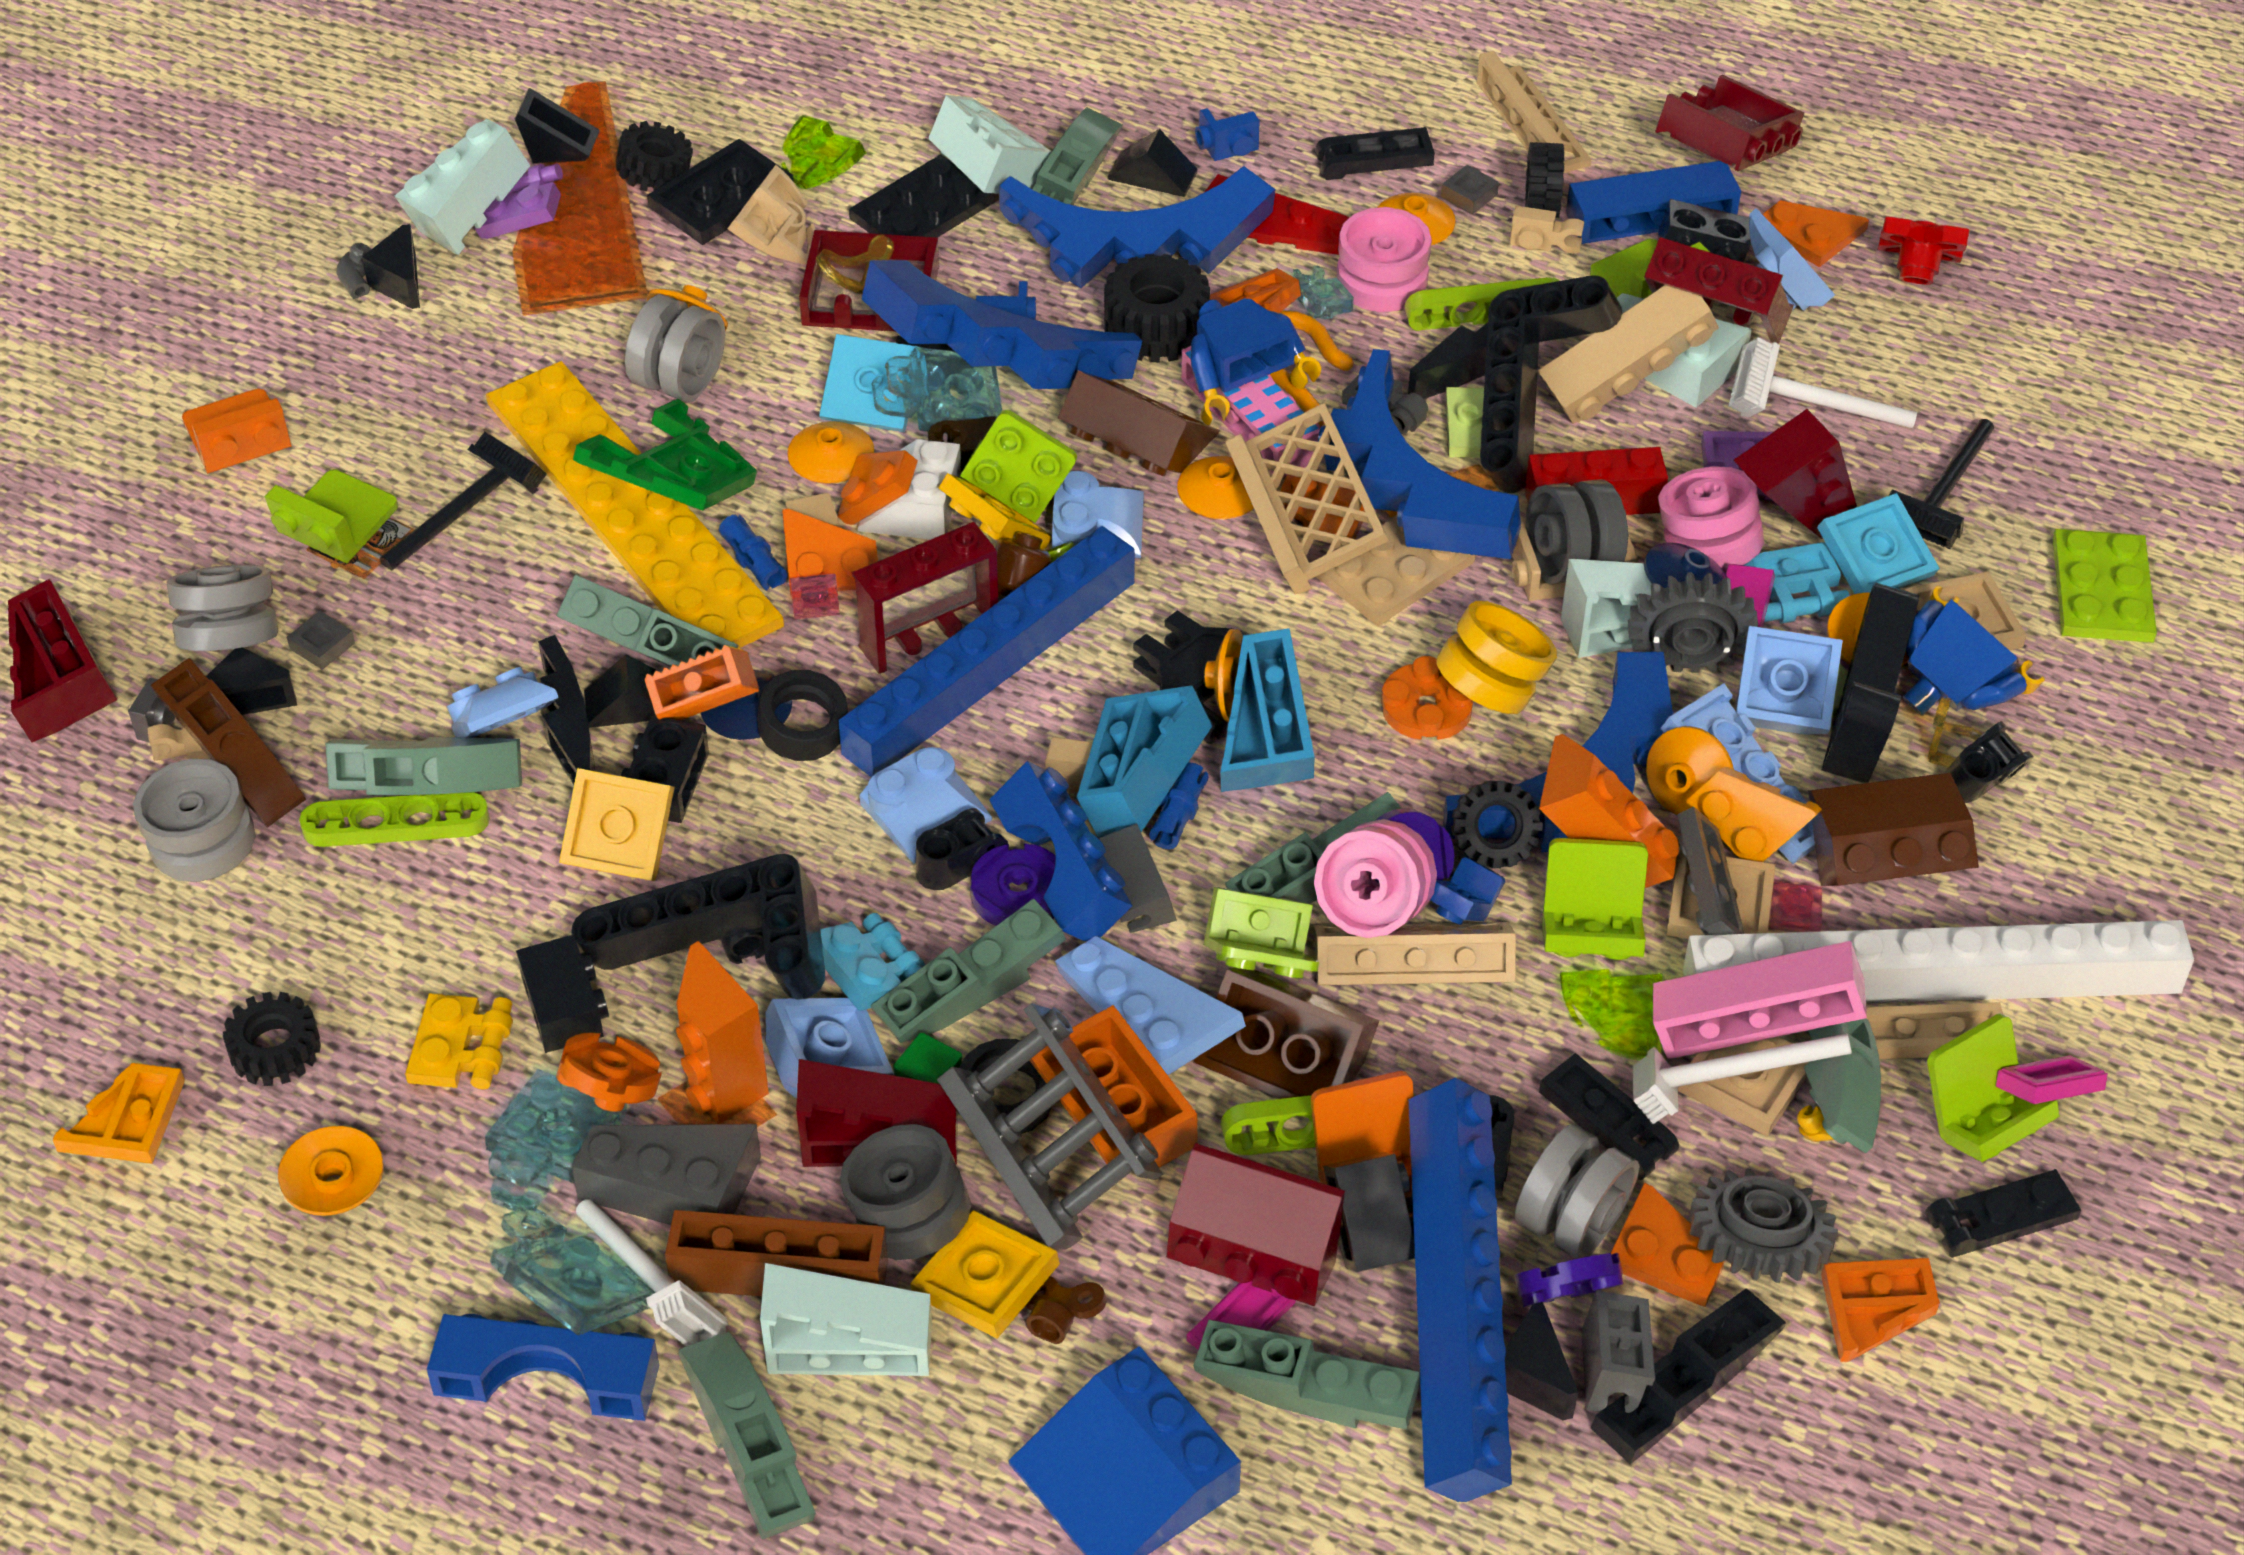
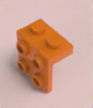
(237, 429)
(1363, 1120)

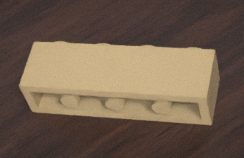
(1618, 358)

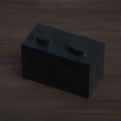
(561, 991)
(1374, 1214)

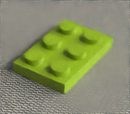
(2104, 585)

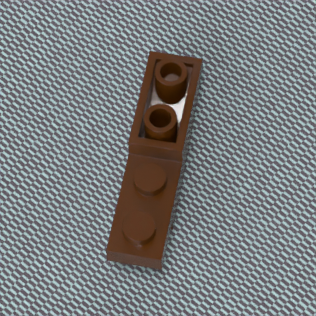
(229, 740)

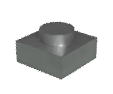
(1469, 189)
(321, 640)
(148, 711)

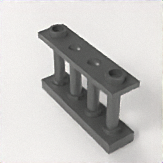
(1000, 1132)

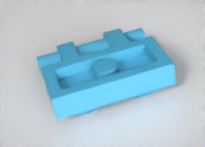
(1798, 571)
(856, 963)

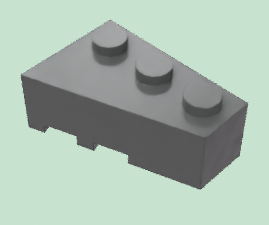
(667, 1168)

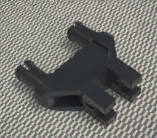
(1185, 663)

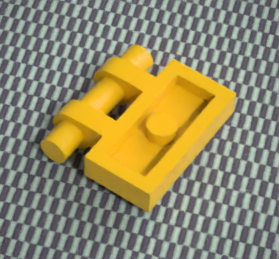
(445, 1036)

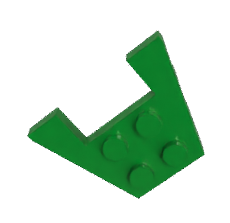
(686, 468)

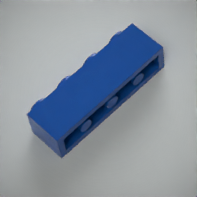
(1638, 201)

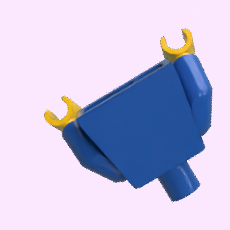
(1243, 345)
(1960, 660)

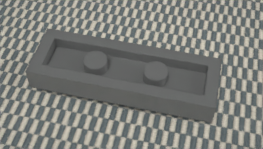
(1709, 874)

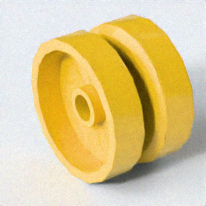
(1496, 657)

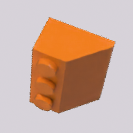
(1595, 805)
(719, 1038)
(1134, 1083)

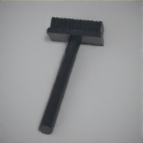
(505, 465)
(1932, 521)

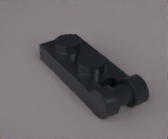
(1374, 152)
(1607, 1113)
(2003, 1213)

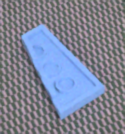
(1735, 732)
(1162, 1010)

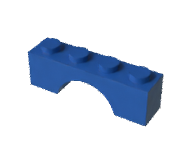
(1084, 889)
(481, 1354)

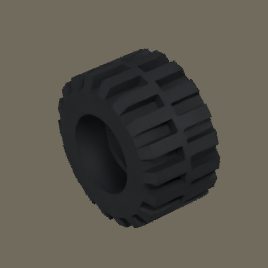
(1157, 302)

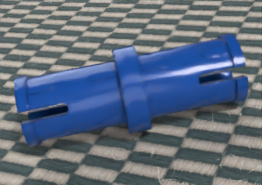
(753, 552)
(1179, 806)

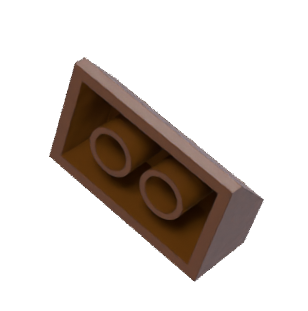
(1134, 424)
(1892, 830)
(1290, 1037)

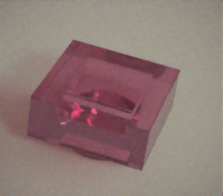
(815, 596)
(1796, 907)

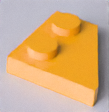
(1751, 814)
(127, 1117)

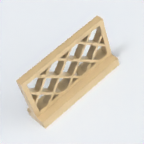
(1278, 520)

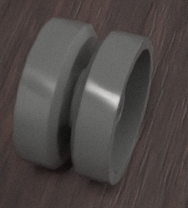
(1575, 523)
(909, 1186)

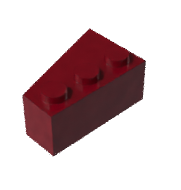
(1801, 471)
(52, 665)
(847, 1105)

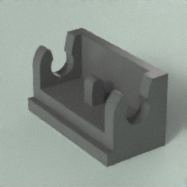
(1143, 884)
(1617, 1350)

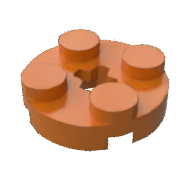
(1402, 695)
(609, 1071)

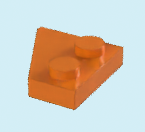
(1815, 231)

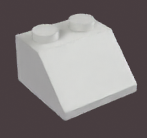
(925, 508)

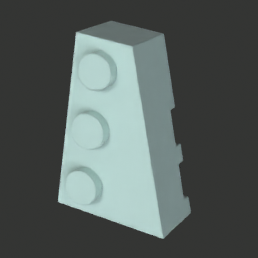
(986, 144)
(463, 184)
(1700, 368)
(1599, 604)
(842, 1325)

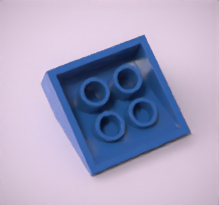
(1128, 1462)

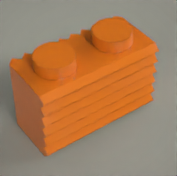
(701, 683)

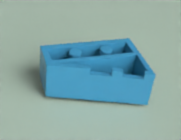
(1268, 717)
(1139, 755)

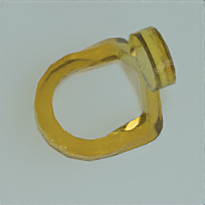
(879, 249)
(1934, 755)

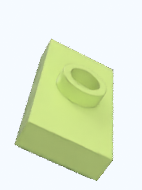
(1464, 421)

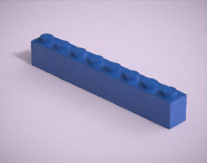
(987, 652)
(1458, 1293)

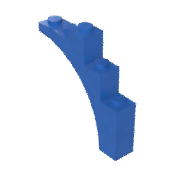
(1089, 239)
(986, 336)
(1430, 504)
(1623, 738)

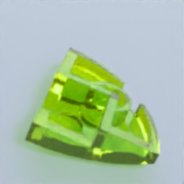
(818, 152)
(1604, 1005)

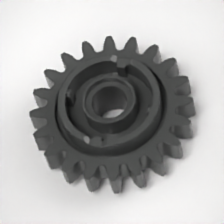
(1693, 622)
(1762, 1225)

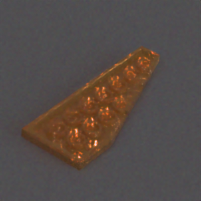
(592, 244)

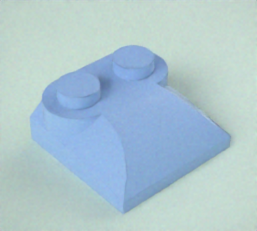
(1776, 254)
(1085, 506)
(1788, 680)
(510, 700)
(918, 797)
(821, 1032)

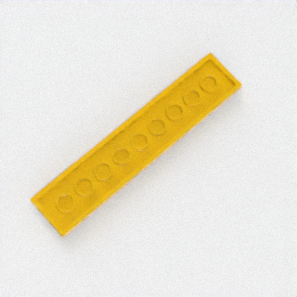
(648, 533)

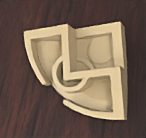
(775, 219)

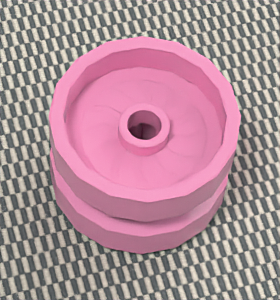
(1383, 257)
(1713, 513)
(1370, 852)

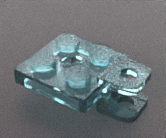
(927, 384)
(531, 1153)
(569, 1277)

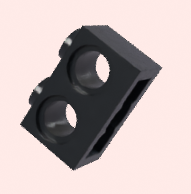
(1715, 229)
(671, 755)

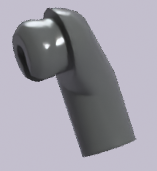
(351, 271)

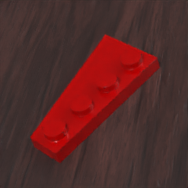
(1297, 224)

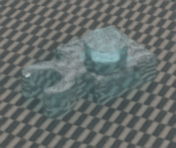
(1323, 296)

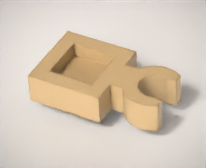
(1539, 230)

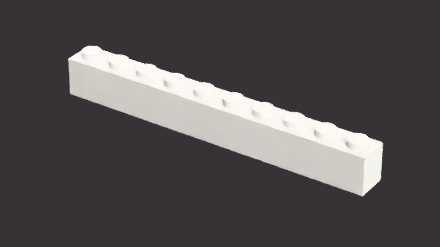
(1983, 959)

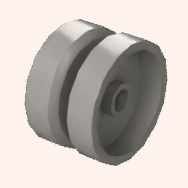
(674, 347)
(222, 607)
(194, 820)
(1576, 1191)

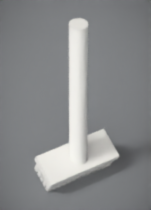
(1756, 380)
(1658, 1083)
(673, 1303)

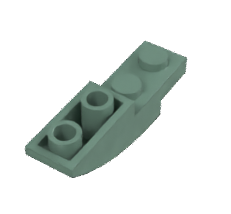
(1077, 156)
(635, 624)
(424, 766)
(1292, 868)
(966, 981)
(1848, 1085)
(1296, 1378)
(749, 1432)

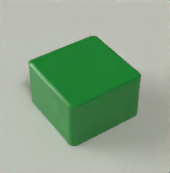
(926, 1059)

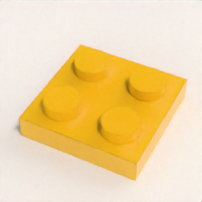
(996, 517)
(616, 824)
(986, 1274)

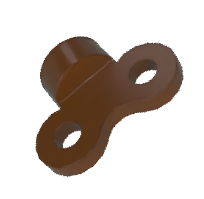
(1055, 1309)

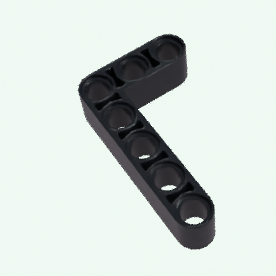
(1515, 327)
(1868, 696)
(717, 905)

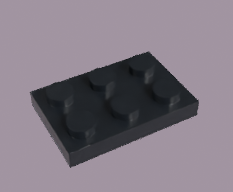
(713, 191)
(922, 202)

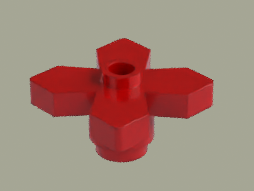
(1922, 247)

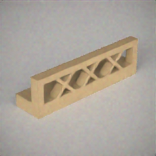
(1519, 109)
(1417, 954)

